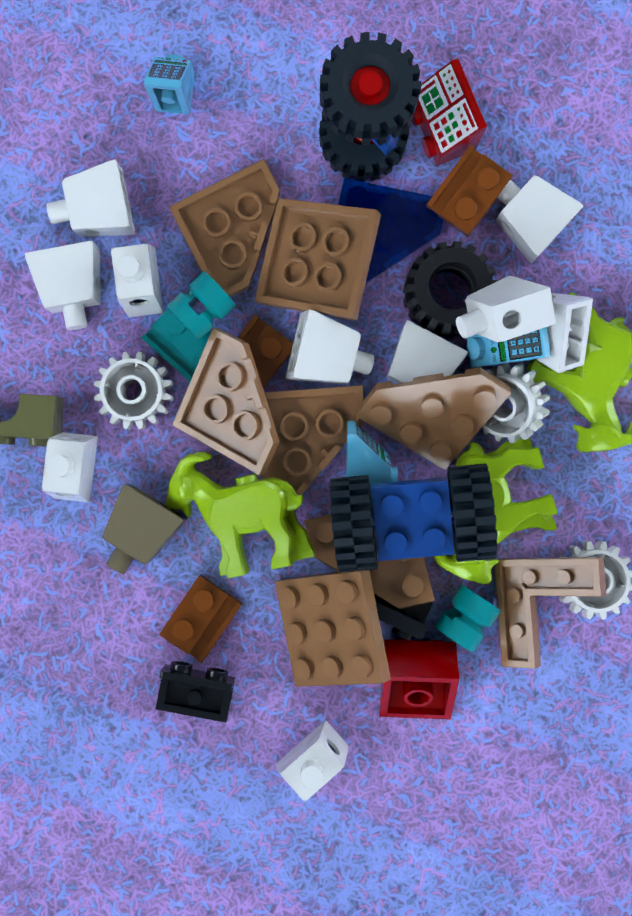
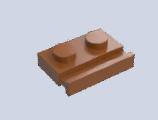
(469, 191)
(267, 347)
(200, 618)

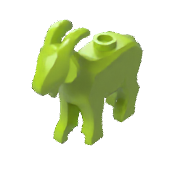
(595, 383)
(240, 510)
(509, 515)

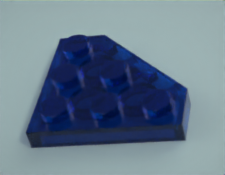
(403, 223)

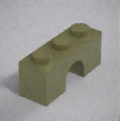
(35, 420)

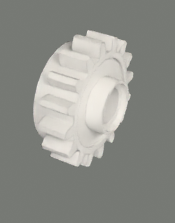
(114, 387)
(526, 405)
(616, 579)

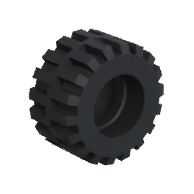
(435, 261)

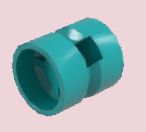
(211, 297)
(467, 618)

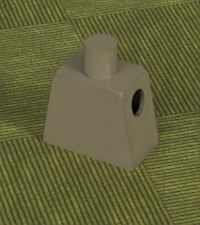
(139, 528)

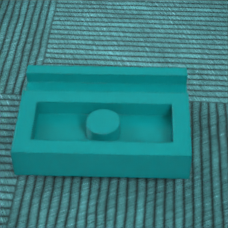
(176, 343)

